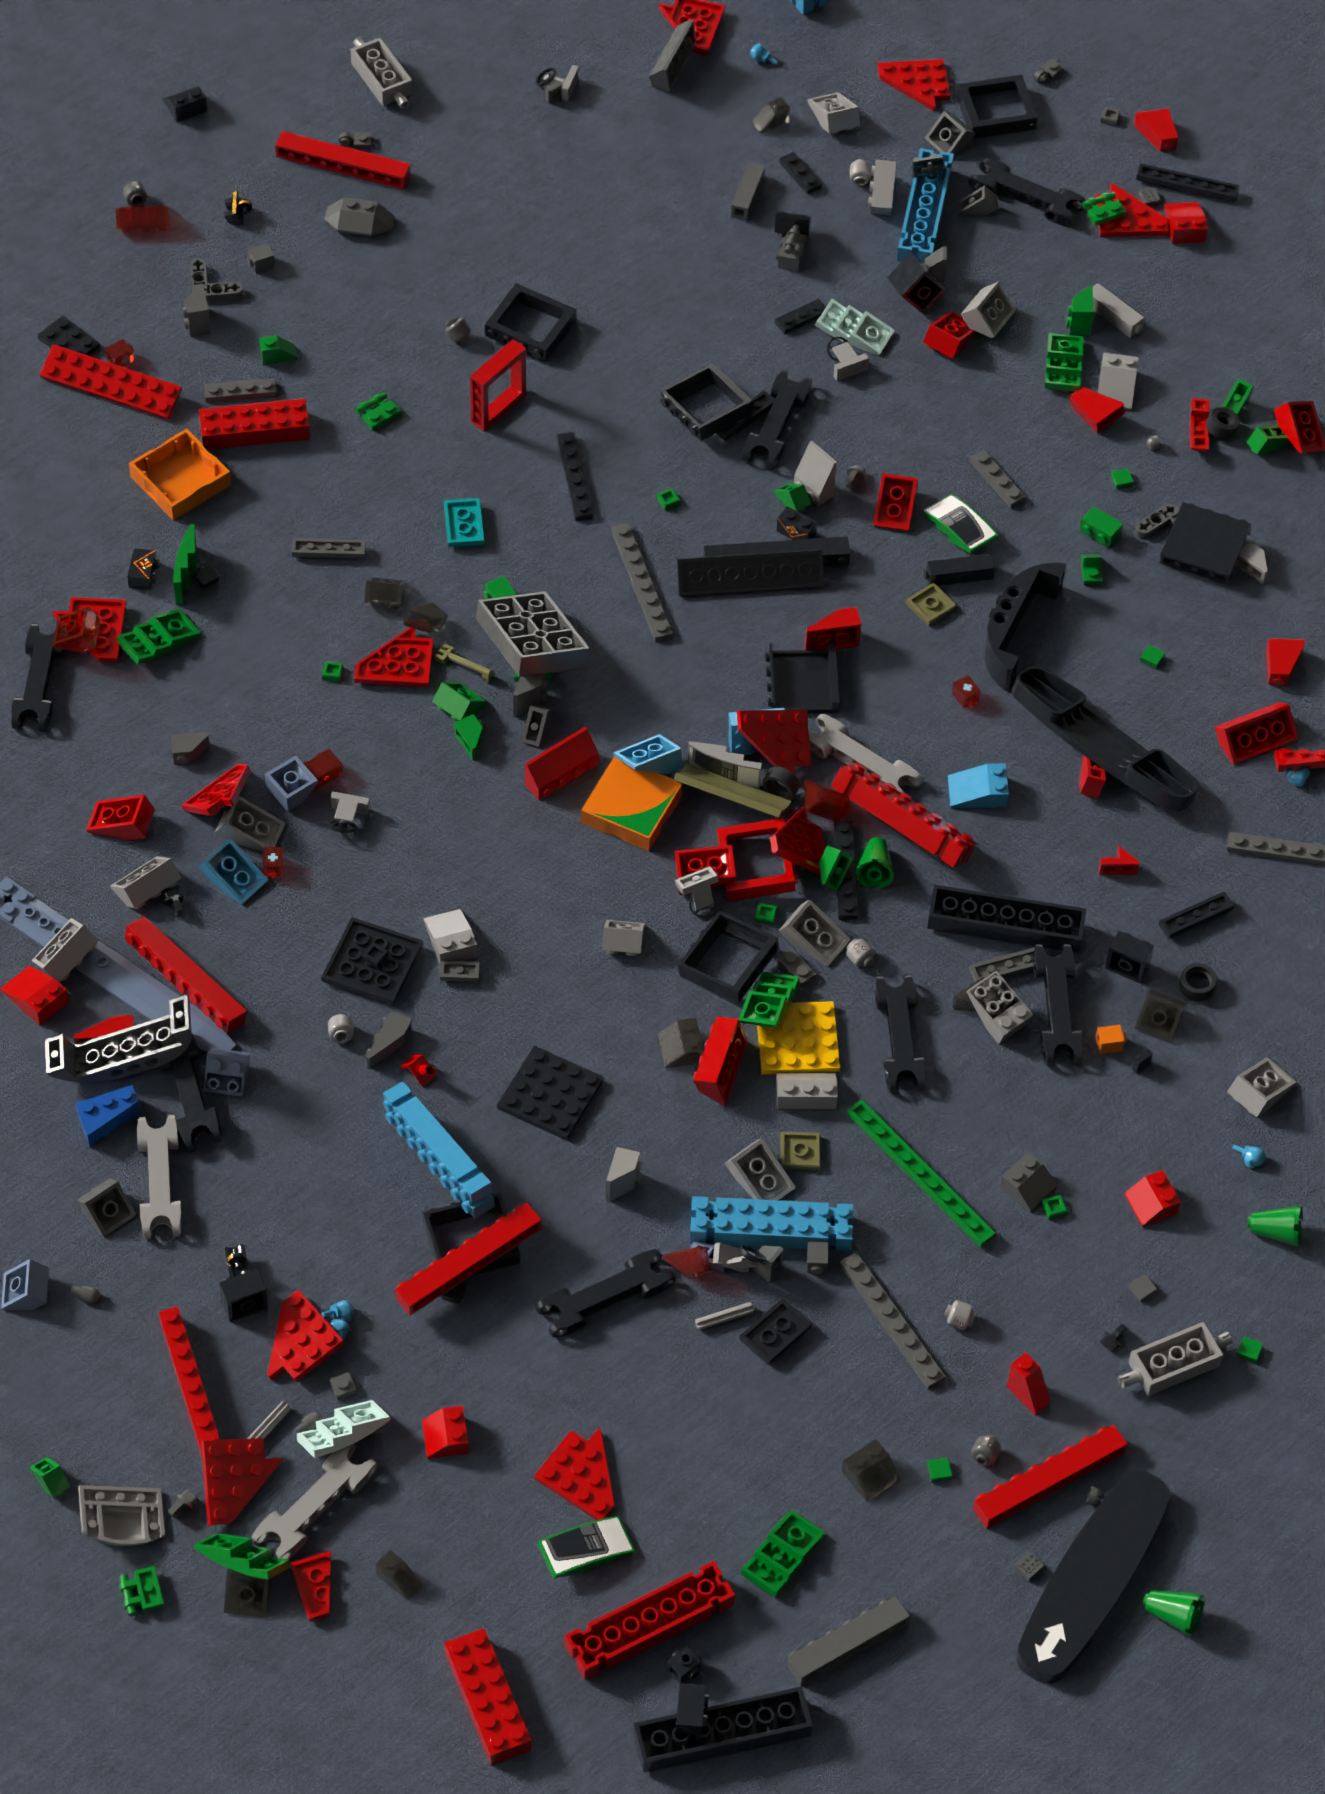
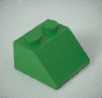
(1081, 313)
(458, 700)

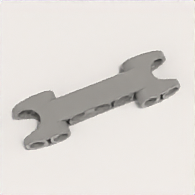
(837, 743)
(161, 1208)
(290, 1526)

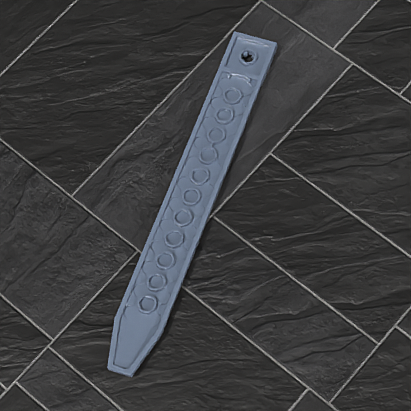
(106, 966)

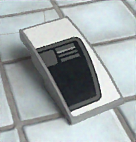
(729, 765)

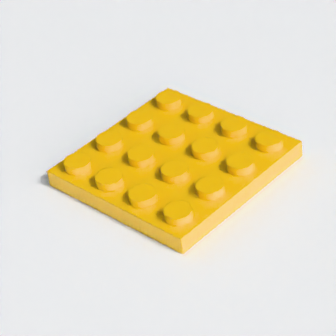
(802, 1041)

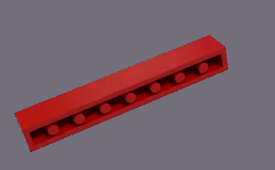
(343, 160)
(185, 975)
(467, 1258)
(188, 1376)
(1049, 1476)

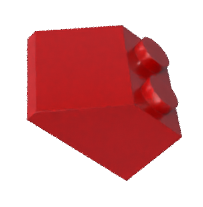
(1153, 1198)
(445, 1433)

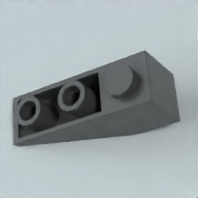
(392, 1036)

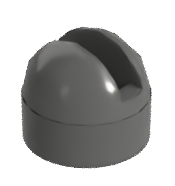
(1153, 442)
(1092, 1496)

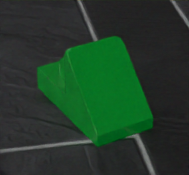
(1238, 396)
(1091, 569)

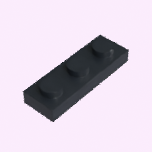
(800, 173)
(800, 316)

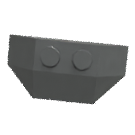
(359, 217)

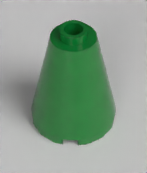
(875, 865)
(1278, 1224)
(1176, 1608)

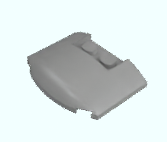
(121, 1514)

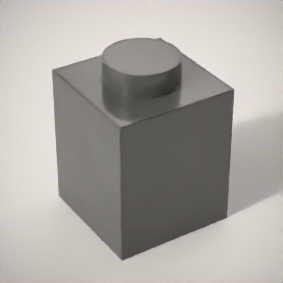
(260, 258)
(817, 1257)

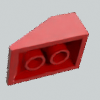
(1186, 222)
(949, 335)
(1301, 426)
(896, 502)
(839, 627)
(122, 817)
(718, 858)
(36, 994)

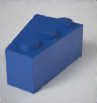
(106, 1112)

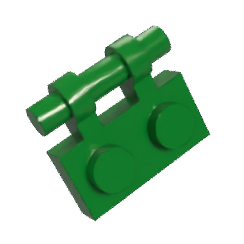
(1106, 212)
(380, 415)
(148, 1590)

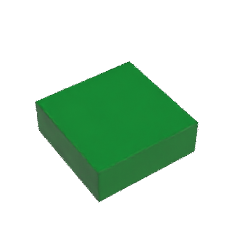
(1122, 478)
(668, 499)
(1152, 656)
(332, 671)
(765, 914)
(1054, 1207)
(1249, 1349)
(939, 1469)

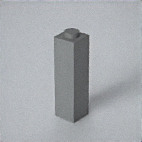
(1116, 311)

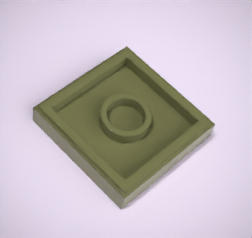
(931, 604)
(800, 1150)

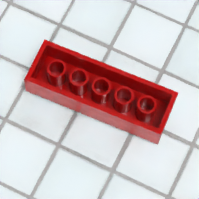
(254, 424)
(487, 1696)

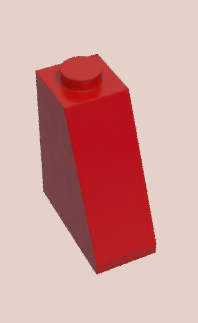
(1157, 128)
(1096, 408)
(1282, 659)
(1028, 1383)

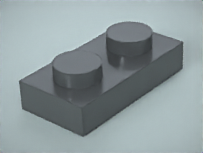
(796, 966)
(459, 971)

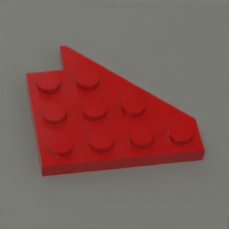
(705, 16)
(918, 79)
(1139, 218)
(111, 625)
(398, 662)
(778, 735)
(219, 793)
(799, 842)
(301, 1339)
(580, 1474)
(233, 1476)

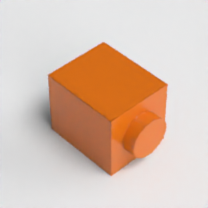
(1110, 1039)

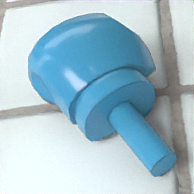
(761, 54)
(1298, 777)
(1252, 1155)
(341, 1309)
(340, 1326)

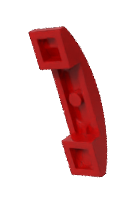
(1198, 432)

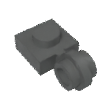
(1049, 69)
(361, 140)

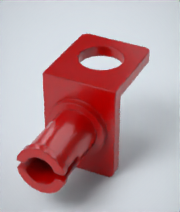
(420, 1069)

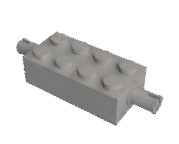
(381, 72)
(1175, 1359)

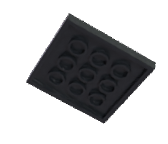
(351, 972)
(550, 1092)

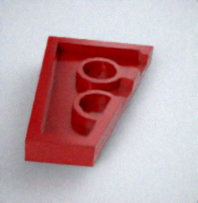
(1295, 759)
(313, 1583)

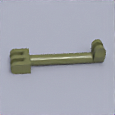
(447, 653)

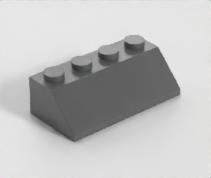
(674, 56)

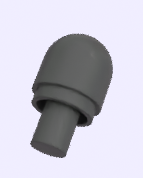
(86, 1293)
(309, 1422)

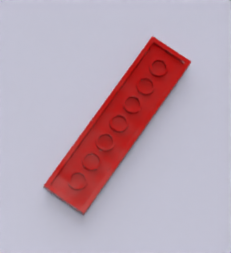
(110, 382)

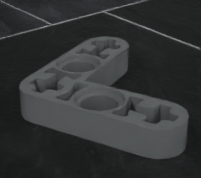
(230, 286)
(1155, 527)

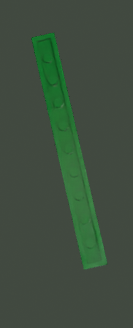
(921, 1173)

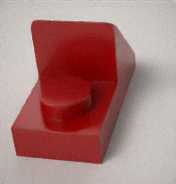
(1121, 865)

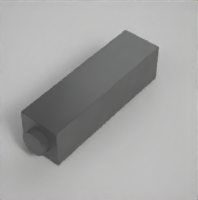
(748, 191)

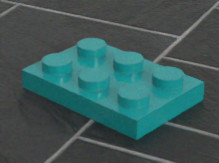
(463, 522)

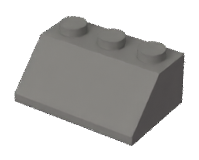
(988, 310)
(146, 882)
(65, 950)
(806, 1090)

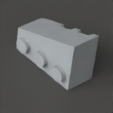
(882, 187)

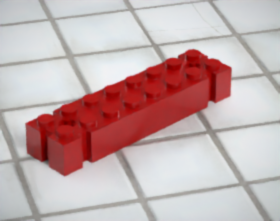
(904, 814)
(649, 1620)

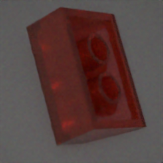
(142, 218)

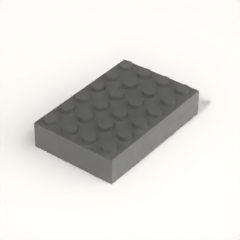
(532, 634)

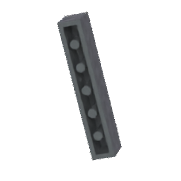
(847, 1640)

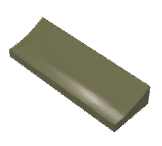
(734, 791)

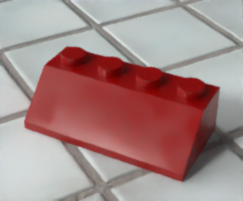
(1257, 732)
(561, 763)
(721, 1059)

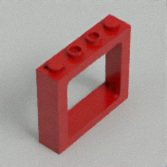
(510, 356)
(760, 886)

